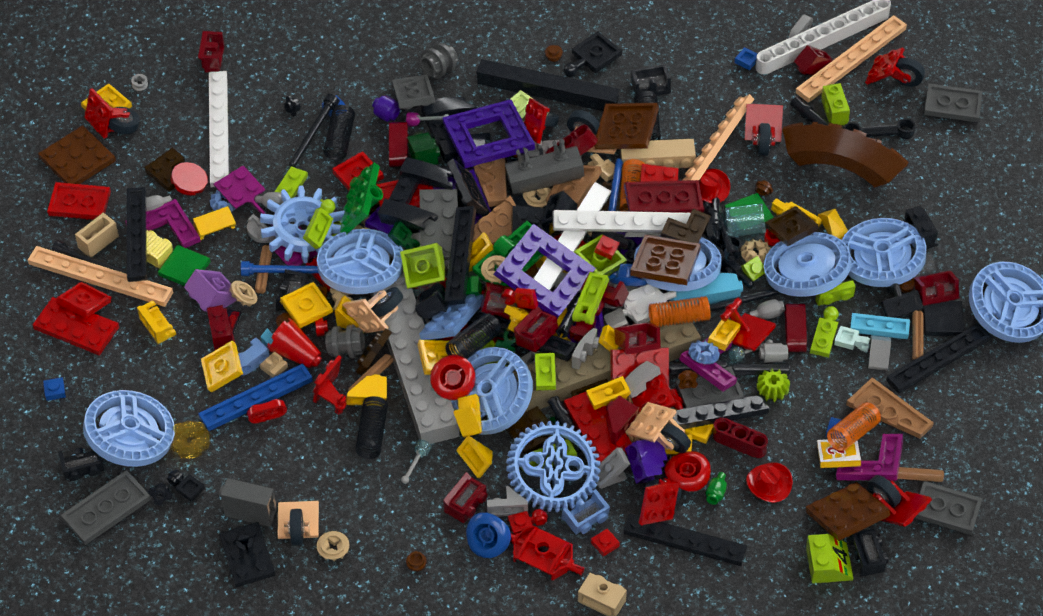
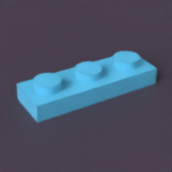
(880, 325)

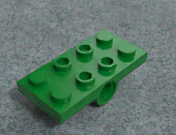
(361, 197)
(503, 247)

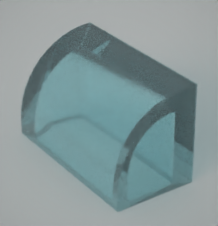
(745, 220)

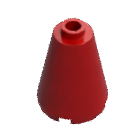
(294, 345)

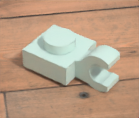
(849, 338)

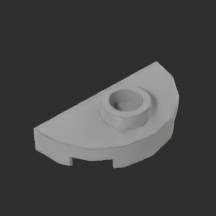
(254, 230)

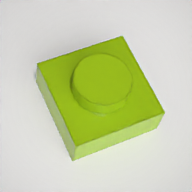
(753, 268)

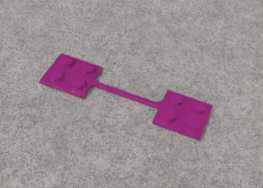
(243, 187)

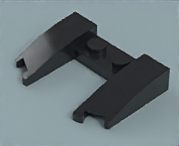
(449, 106)
(412, 174)

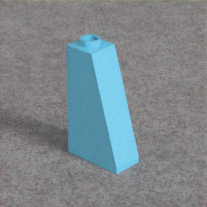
(722, 288)

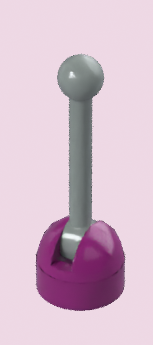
(414, 118)

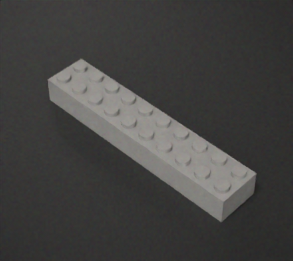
(429, 411)

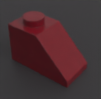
(812, 60)
(619, 417)

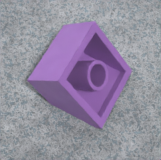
(209, 289)

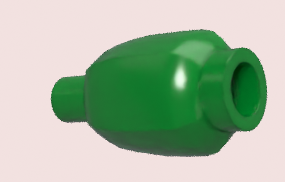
(716, 489)

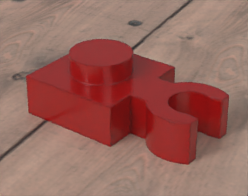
(523, 297)

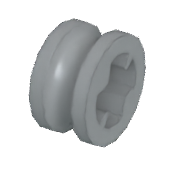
(139, 77)

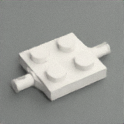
(637, 302)

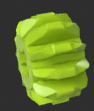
(773, 385)

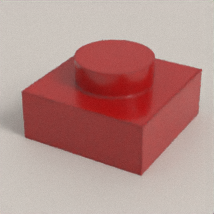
(607, 247)
(605, 542)

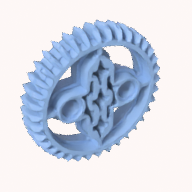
(558, 432)

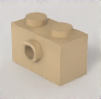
(96, 235)
(602, 595)

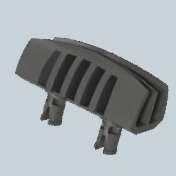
(544, 170)

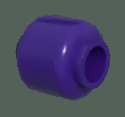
(386, 108)

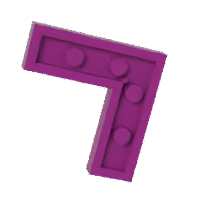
(174, 216)
(711, 372)
(886, 466)

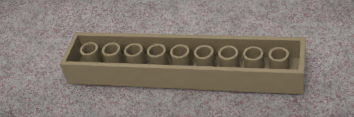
(597, 367)

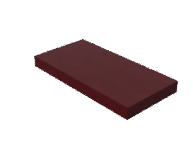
(664, 196)

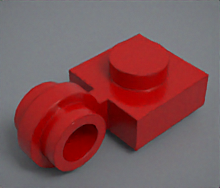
(521, 520)

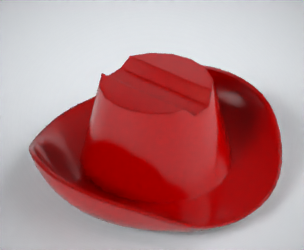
(714, 184)
(452, 377)
(689, 469)
(770, 482)

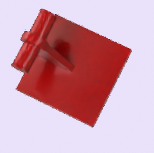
(752, 329)
(325, 388)
(658, 393)

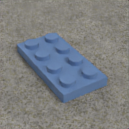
(451, 322)

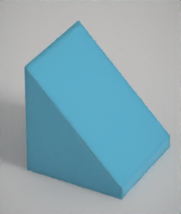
(266, 337)

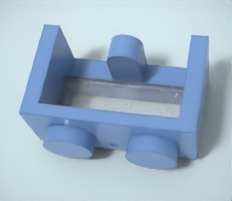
(586, 513)

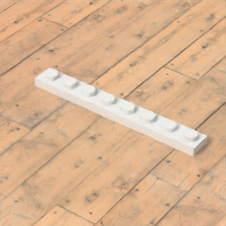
(218, 126)
(613, 221)

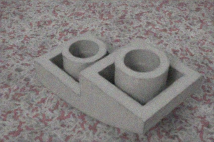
(584, 348)
(637, 378)

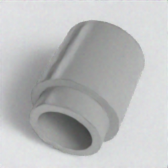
(773, 352)

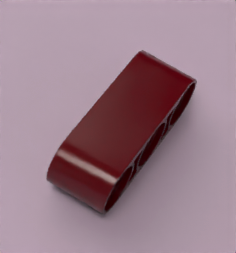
(580, 137)
(398, 143)
(795, 327)
(749, 437)

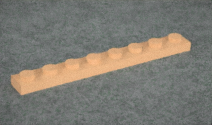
(851, 58)
(718, 138)
(99, 276)

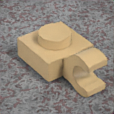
(606, 166)

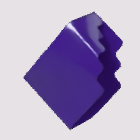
(649, 463)

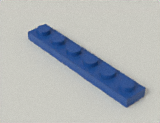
(262, 393)

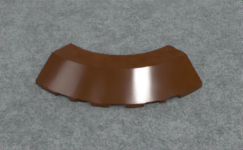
(843, 149)

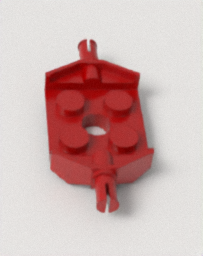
(554, 562)

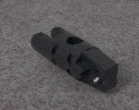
(714, 224)
(625, 243)

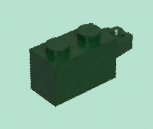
(423, 148)

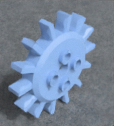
(296, 210)

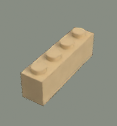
(667, 153)

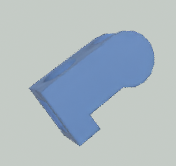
(253, 356)

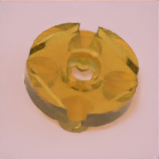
(196, 446)

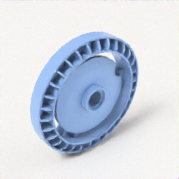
(886, 252)
(359, 261)
(808, 265)
(700, 275)
(1010, 298)
(506, 399)
(129, 428)

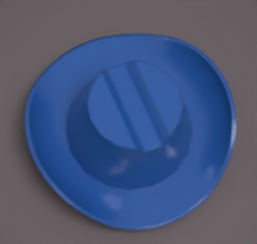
(623, 275)
(487, 535)

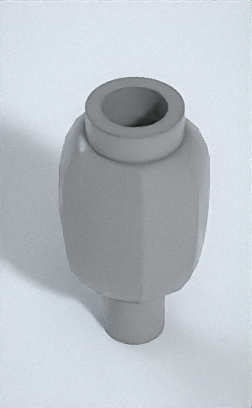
(274, 196)
(156, 201)
(769, 309)

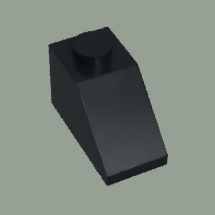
(557, 201)

